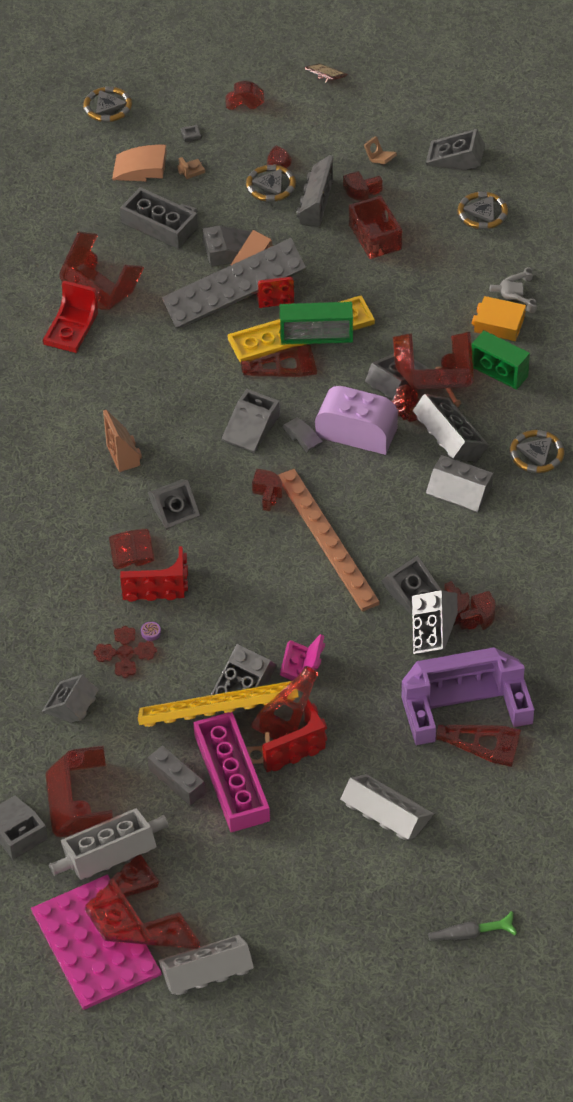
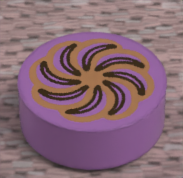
(150, 631)

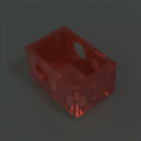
(373, 229)

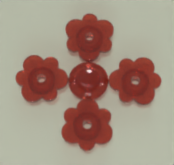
(125, 652)

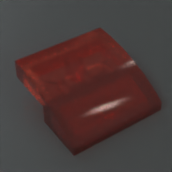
(131, 548)

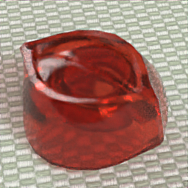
(279, 157)

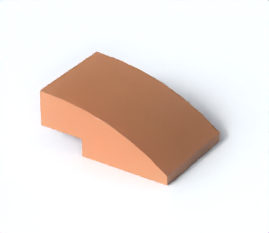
(140, 163)

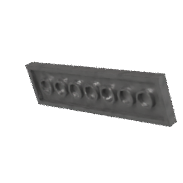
(232, 283)

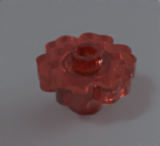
(406, 401)

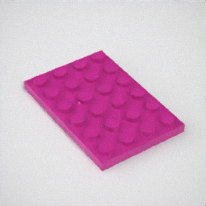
(91, 965)

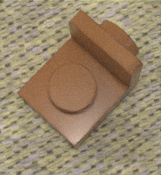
(190, 168)

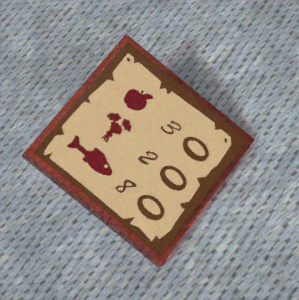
(328, 72)

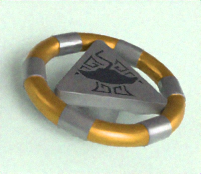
(108, 104)
(270, 183)
(482, 210)
(536, 451)

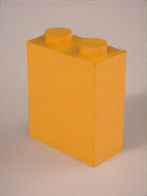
(499, 318)

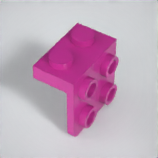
(299, 656)

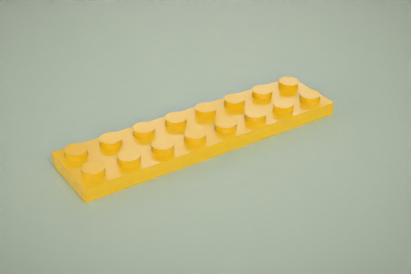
(266, 338)
(211, 704)

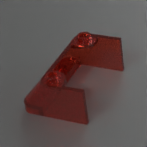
(80, 269)
(456, 366)
(65, 814)

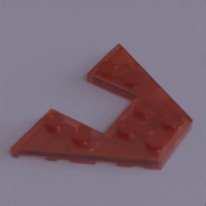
(120, 923)

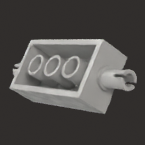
(108, 844)

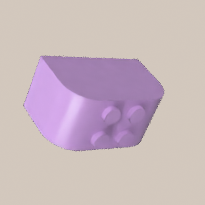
(357, 419)

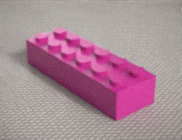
(231, 772)

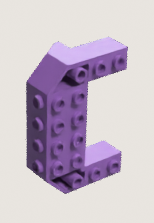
(461, 680)

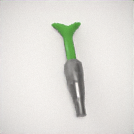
(472, 929)

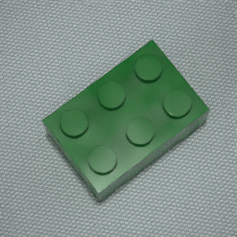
(500, 359)

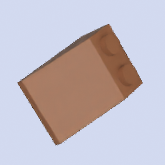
(120, 444)

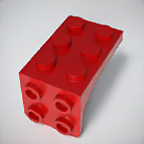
(275, 292)
(74, 317)
(156, 583)
(298, 744)

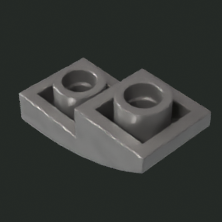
(303, 433)

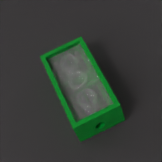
(316, 323)

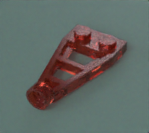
(303, 358)
(277, 727)
(505, 747)

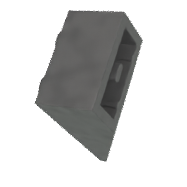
(251, 420)
(433, 620)
(244, 671)
(19, 827)

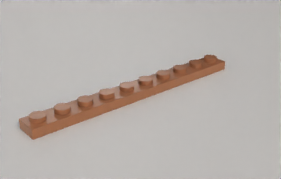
(328, 540)

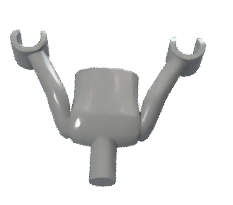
(514, 290)

